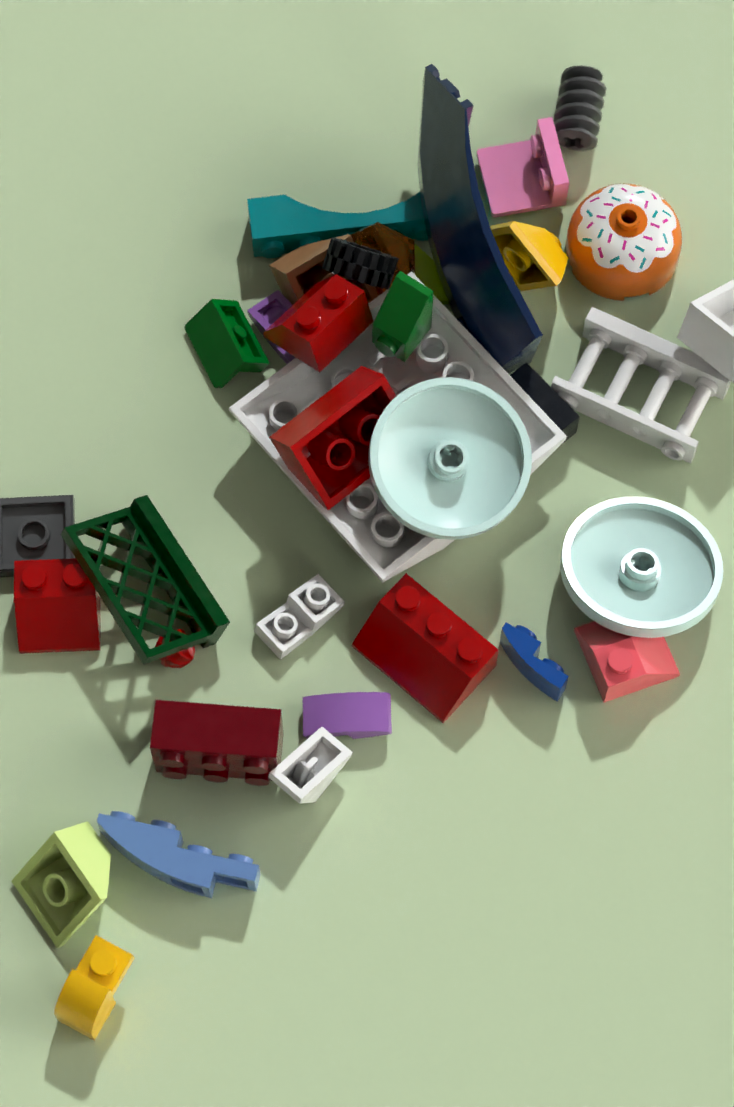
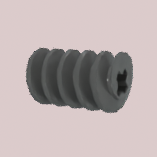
(579, 107)

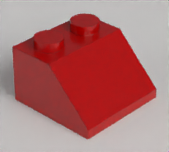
(322, 322)
(55, 607)

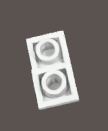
(299, 617)

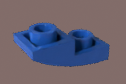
(523, 649)

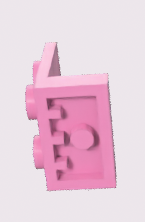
(525, 173)

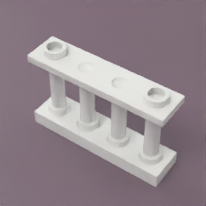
(660, 354)

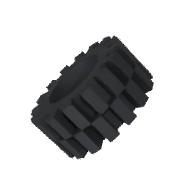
(360, 263)

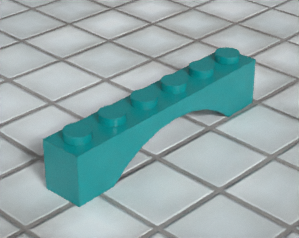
(285, 224)

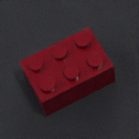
(216, 741)

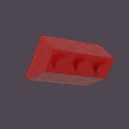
(331, 437)
(425, 648)

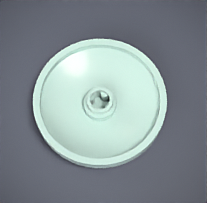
(449, 458)
(641, 567)

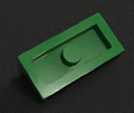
(225, 341)

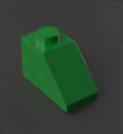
(403, 317)

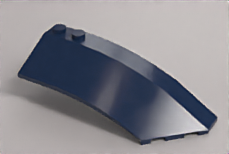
(460, 234)

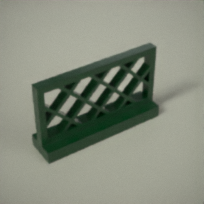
(170, 571)

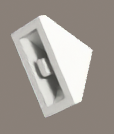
(311, 767)

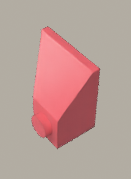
(624, 662)

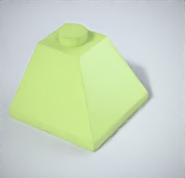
(66, 880)

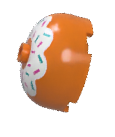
(623, 241)

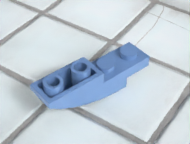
(160, 853)

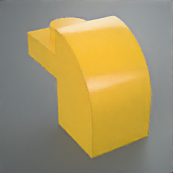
(89, 989)

